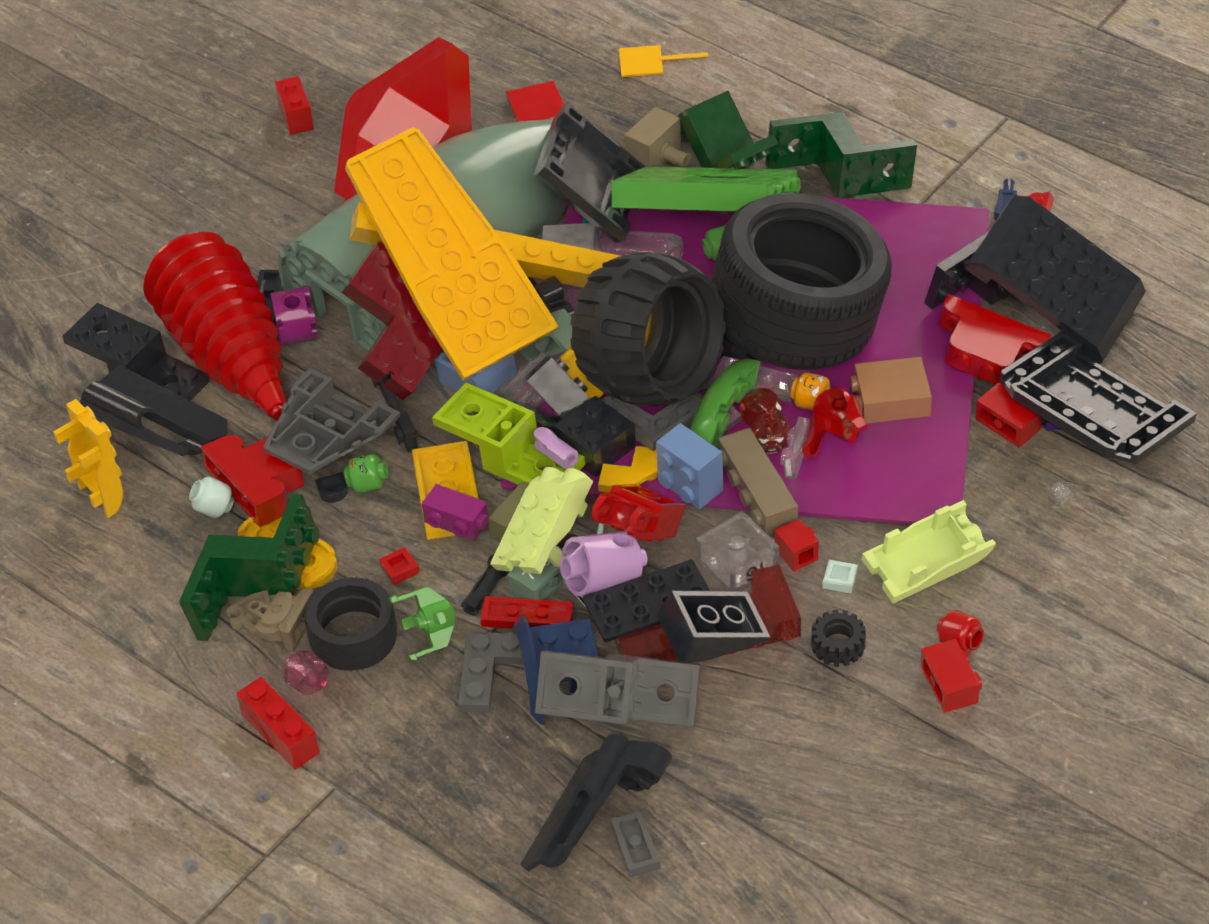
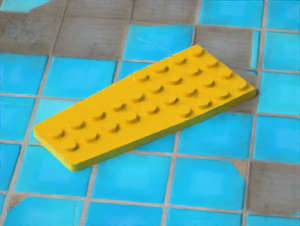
(448, 255)

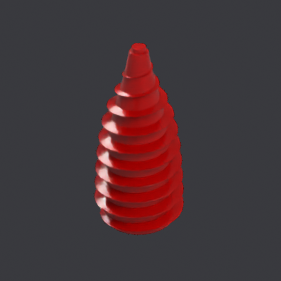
(218, 316)

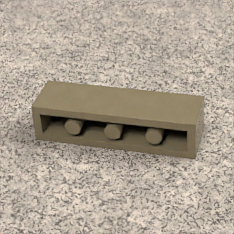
(757, 481)

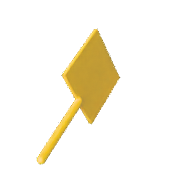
(648, 60)

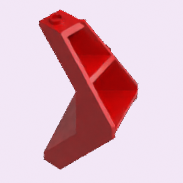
(420, 92)

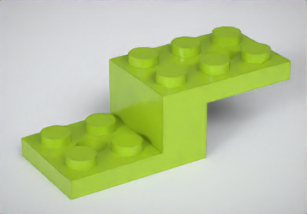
(500, 430)

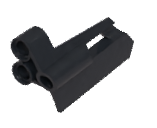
(618, 761)

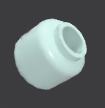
(211, 497)

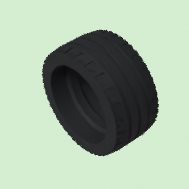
(345, 597)

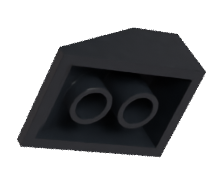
(710, 624)

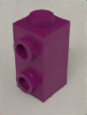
(455, 512)

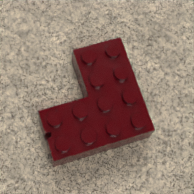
(406, 342)

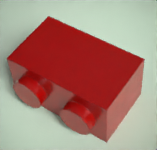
(294, 105)
(1007, 416)
(950, 675)

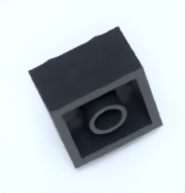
(597, 434)

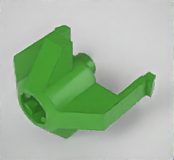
(433, 617)

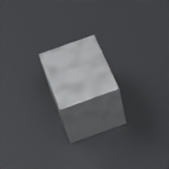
(577, 235)

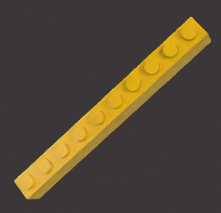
(535, 256)

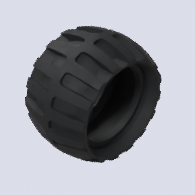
(613, 324)

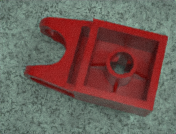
(639, 512)

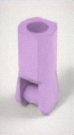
(555, 448)

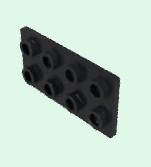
(635, 603)

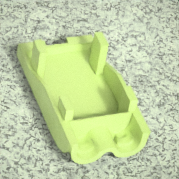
(542, 520)
(927, 552)

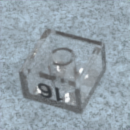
(735, 550)

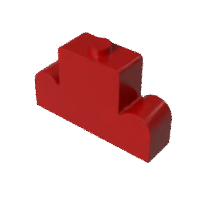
(255, 477)

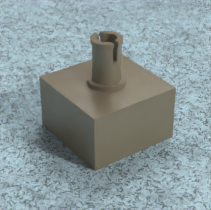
(657, 140)

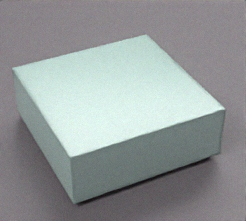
(840, 576)

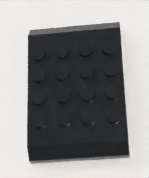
(579, 168)
(1058, 275)

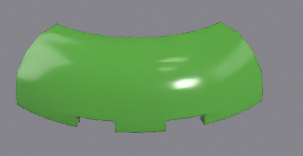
(728, 387)

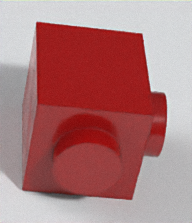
(797, 544)

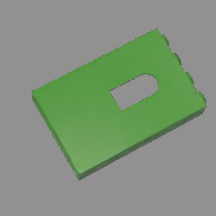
(699, 187)

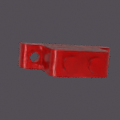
(985, 340)

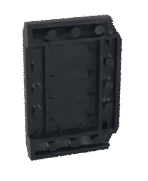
(1092, 401)

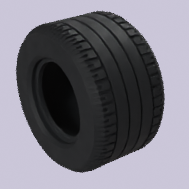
(801, 280)

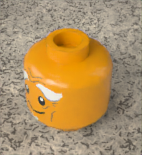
(807, 388)

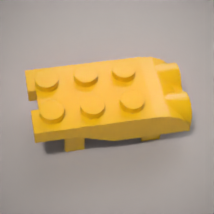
(92, 457)

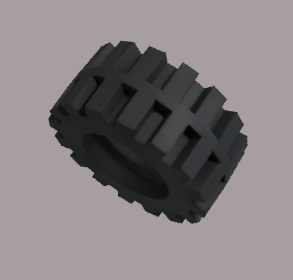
(838, 651)

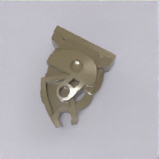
(272, 616)

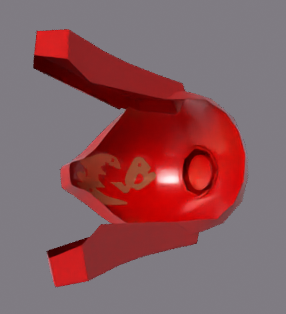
(836, 414)

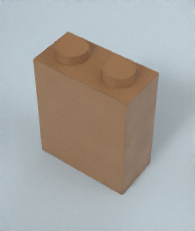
(892, 389)

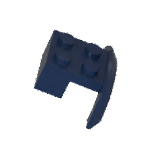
(564, 637)

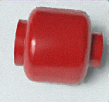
(963, 628)

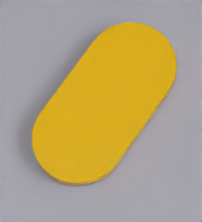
(322, 558)

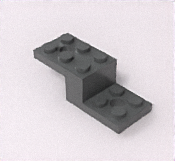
(617, 688)

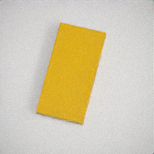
(447, 466)

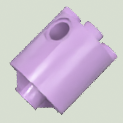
(600, 561)

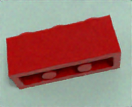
(278, 723)

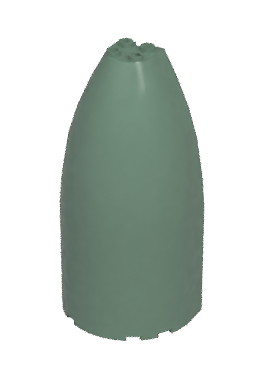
(494, 170)

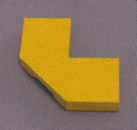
(642, 469)

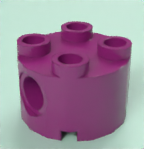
(294, 315)

